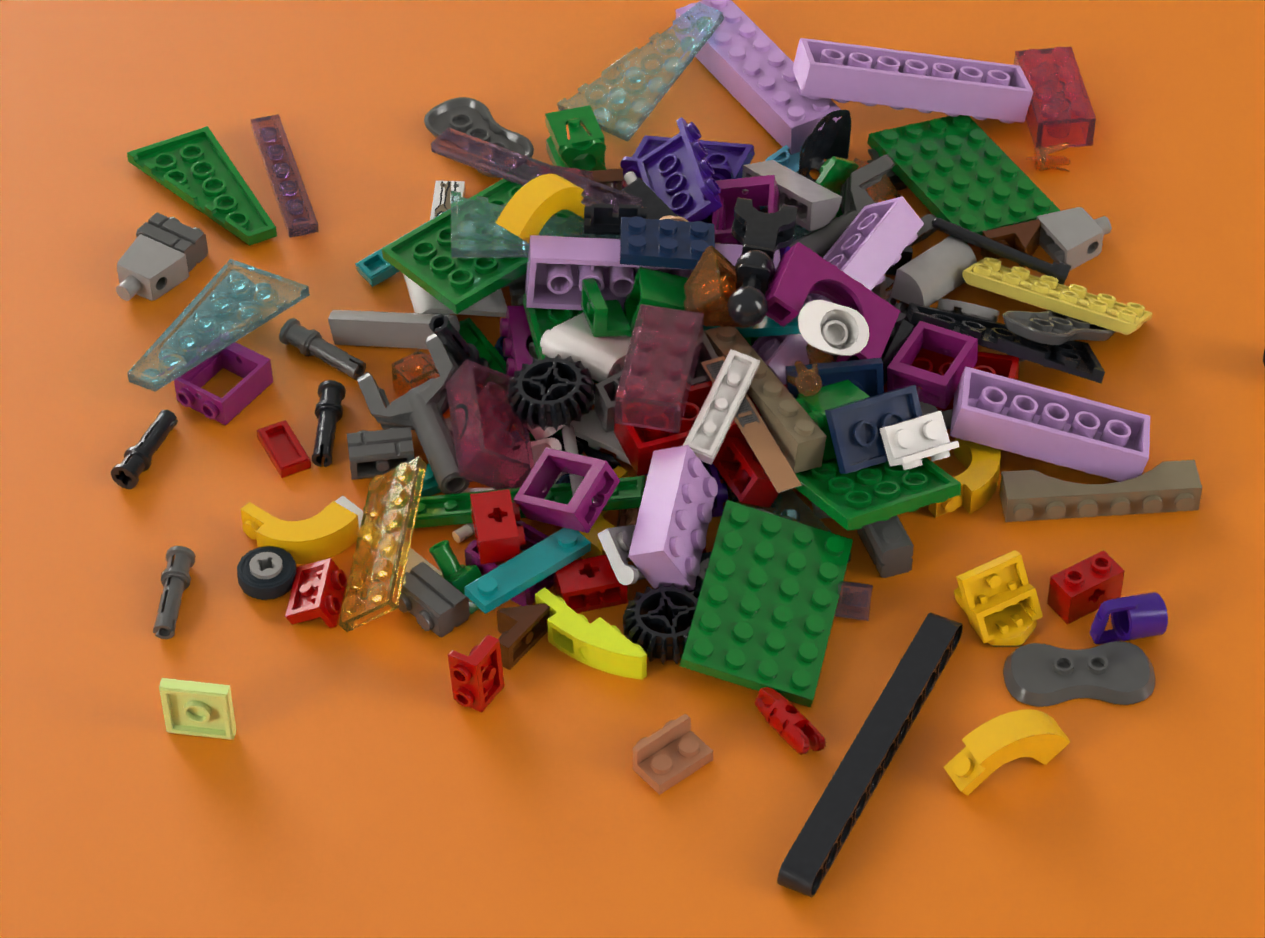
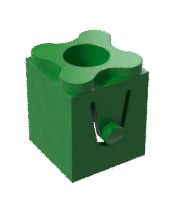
(584, 148)
(654, 289)
(829, 397)

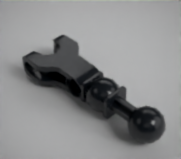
(754, 269)

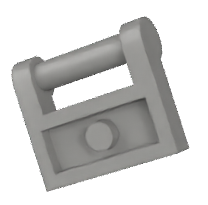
(616, 544)

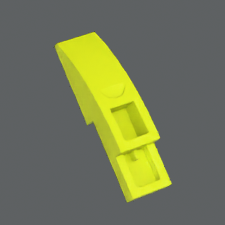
(592, 643)

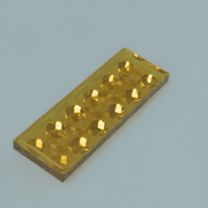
(383, 544)

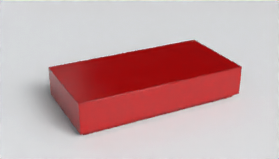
(283, 448)

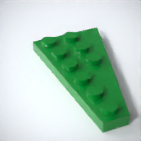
(206, 178)

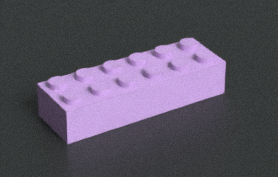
(1050, 425)

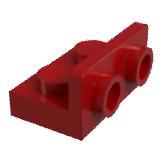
(317, 593)
(477, 677)

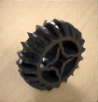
(551, 392)
(660, 621)

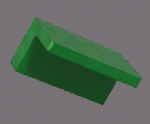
(603, 316)

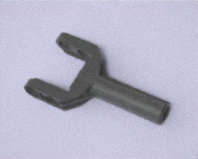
(852, 202)
(423, 412)

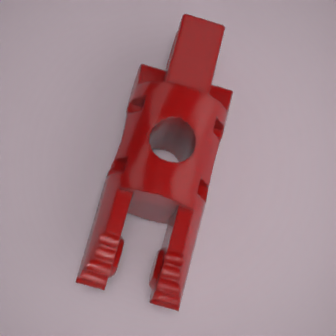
(789, 721)

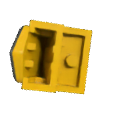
(999, 601)

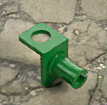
(452, 571)

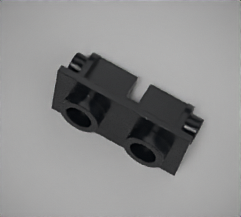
(601, 220)

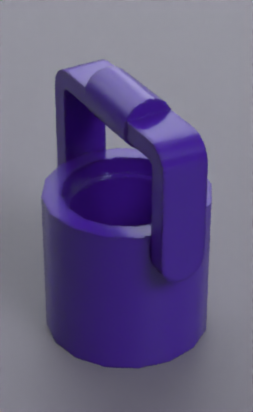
(1131, 618)

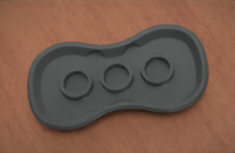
(475, 120)
(1053, 327)
(1051, 675)

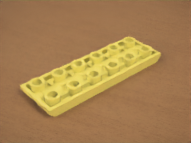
(1050, 295)

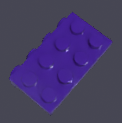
(724, 157)
(682, 174)

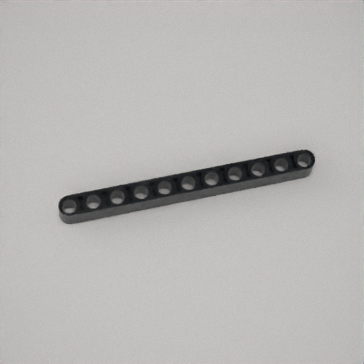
(869, 755)

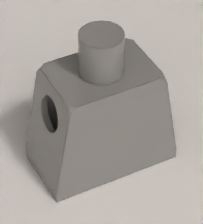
(1072, 235)
(150, 269)

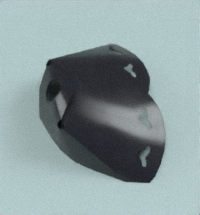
(826, 143)

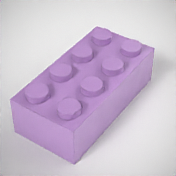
(673, 518)

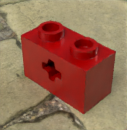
(744, 473)
(495, 526)
(589, 585)
(1085, 587)

